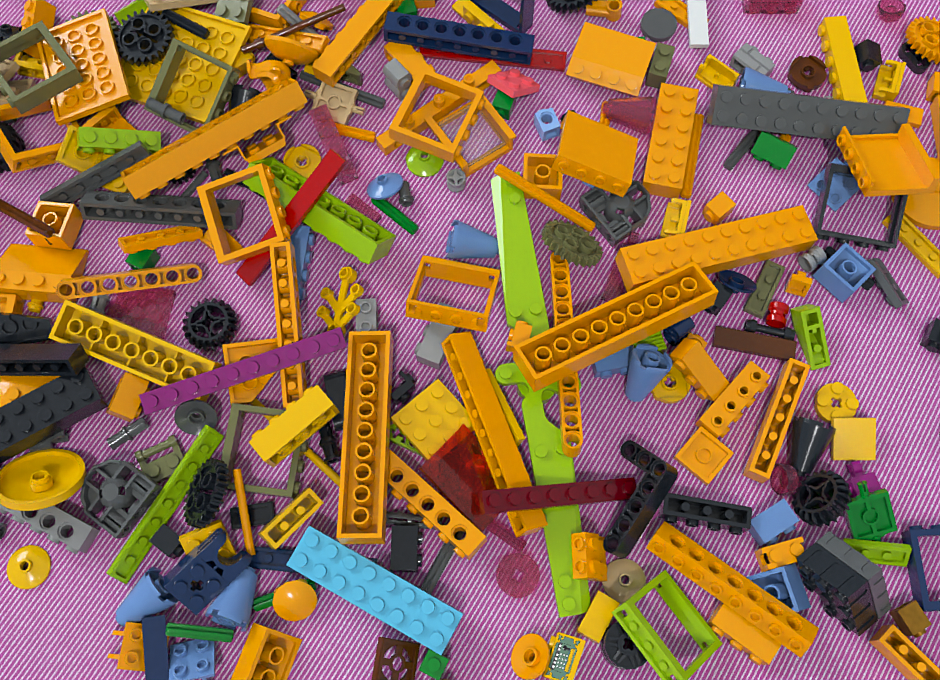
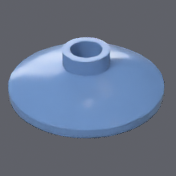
(385, 186)

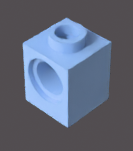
(547, 131)

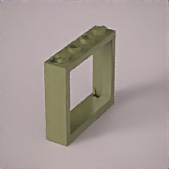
(169, 69)
(48, 88)
(231, 445)

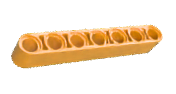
(121, 286)

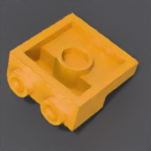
(588, 557)

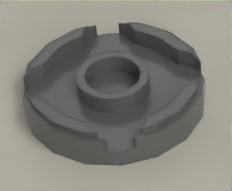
(658, 25)

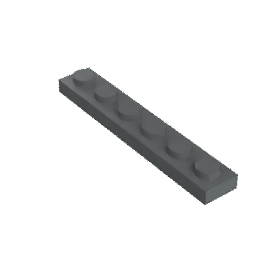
(96, 175)

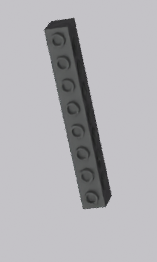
(156, 209)

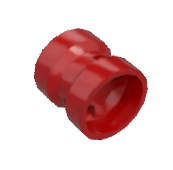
(777, 314)

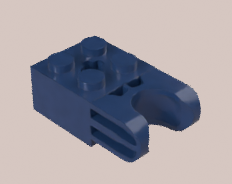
(207, 569)

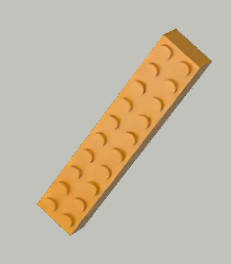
(212, 138)
(718, 246)
(614, 326)
(365, 439)

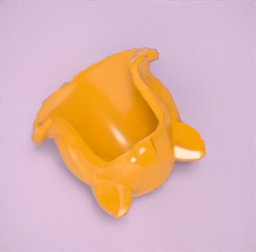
(269, 71)

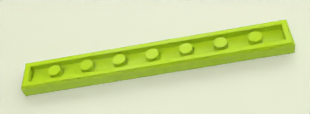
(164, 505)

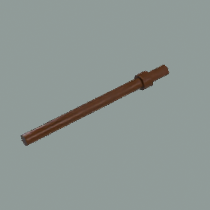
(259, 42)

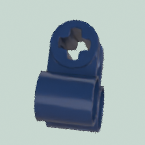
(677, 332)

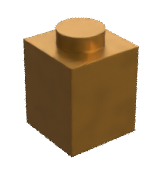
(910, 619)

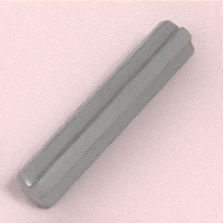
(292, 18)

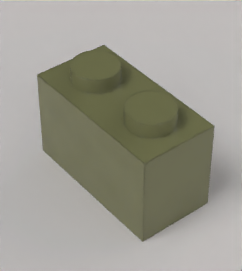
(660, 65)

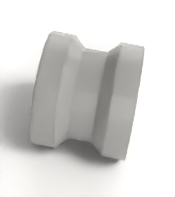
(458, 177)

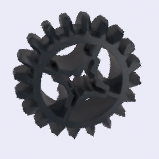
(225, 324)
(829, 487)

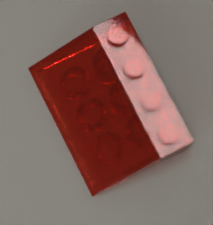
(459, 473)

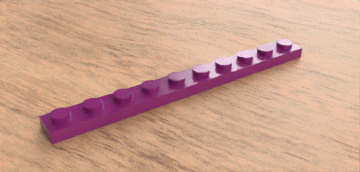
(243, 371)

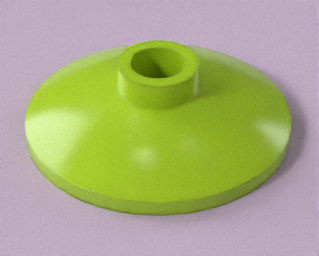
(423, 166)

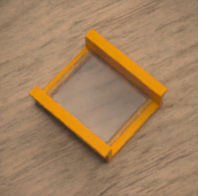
(487, 141)

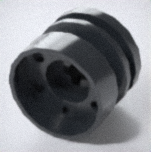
(613, 650)

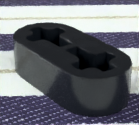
(913, 59)

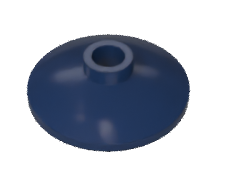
(737, 282)

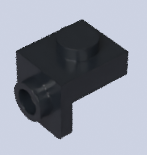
(404, 392)

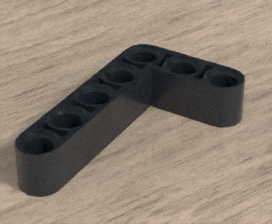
(641, 498)

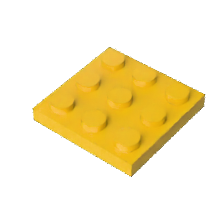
(431, 418)

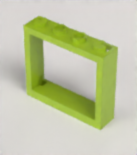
(648, 640)

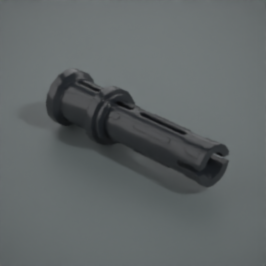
(329, 445)

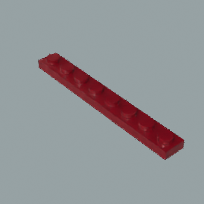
(556, 495)

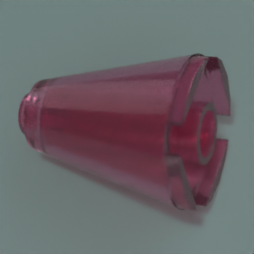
(631, 112)

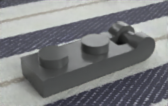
(886, 282)

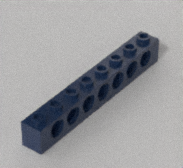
(458, 37)

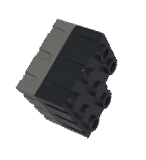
(846, 583)

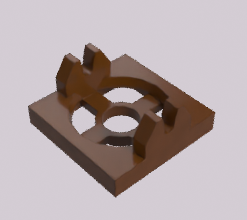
(383, 645)

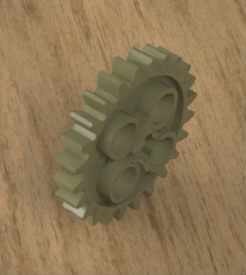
(572, 243)

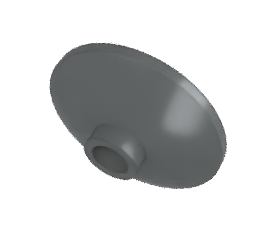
(194, 423)

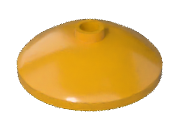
(290, 51)

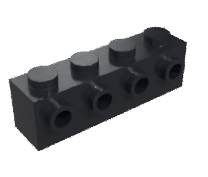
(705, 512)

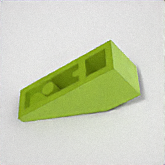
(811, 335)

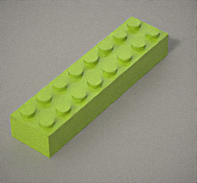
(329, 215)

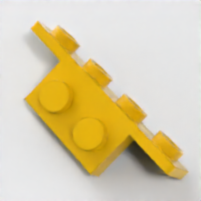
(474, 14)

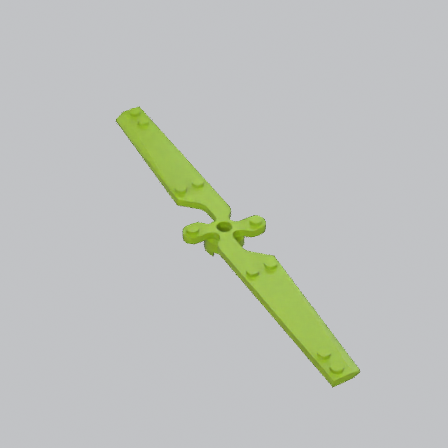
(549, 464)

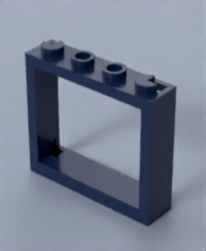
(508, 15)
(915, 566)

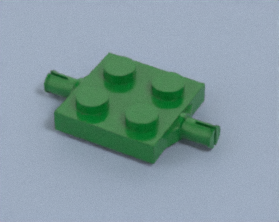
(870, 514)

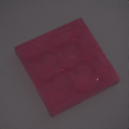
(144, 309)

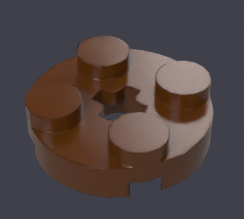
(807, 82)

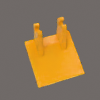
(132, 651)

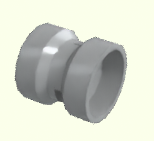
(810, 260)

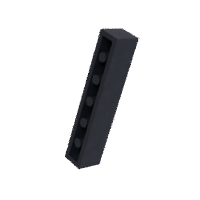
(42, 359)

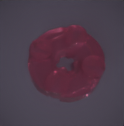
(528, 582)

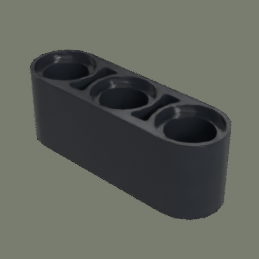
(335, 387)

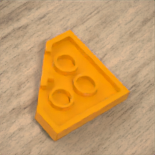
(248, 391)

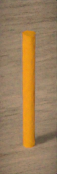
(243, 510)

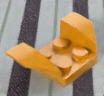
(264, 148)

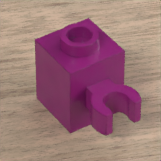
(856, 471)

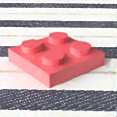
(513, 83)

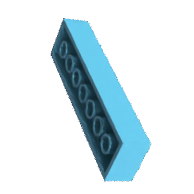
(375, 590)

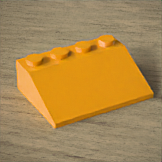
(610, 59)
(36, 271)

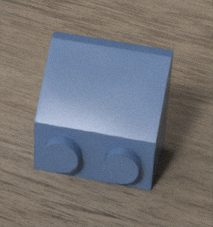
(844, 272)
(784, 585)

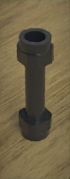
(752, 326)

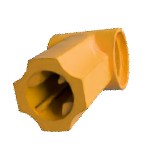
(604, 8)

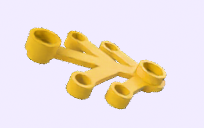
(348, 276)

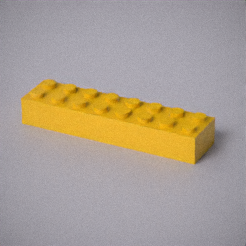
(128, 346)

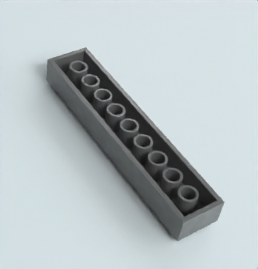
(800, 113)

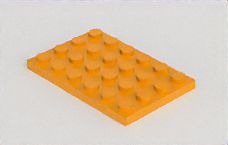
(94, 52)

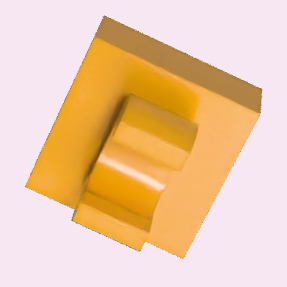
(798, 284)

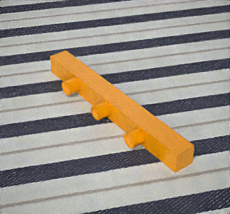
(438, 107)

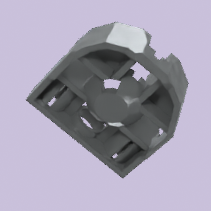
(618, 227)
(96, 496)

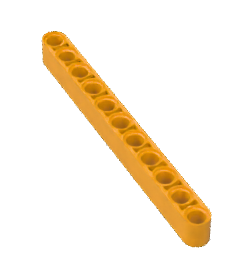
(565, 394)

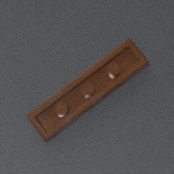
(754, 343)

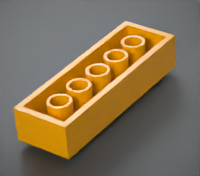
(669, 140)

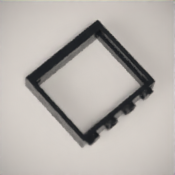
(894, 223)

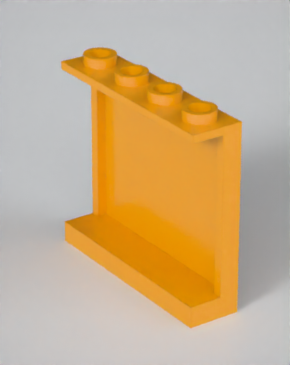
(596, 154)
(889, 162)

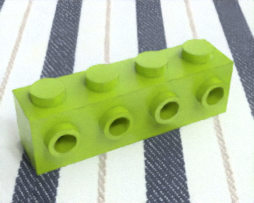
(115, 140)

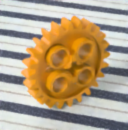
(925, 37)

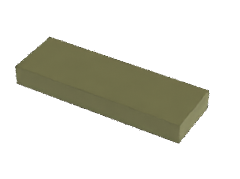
(766, 286)

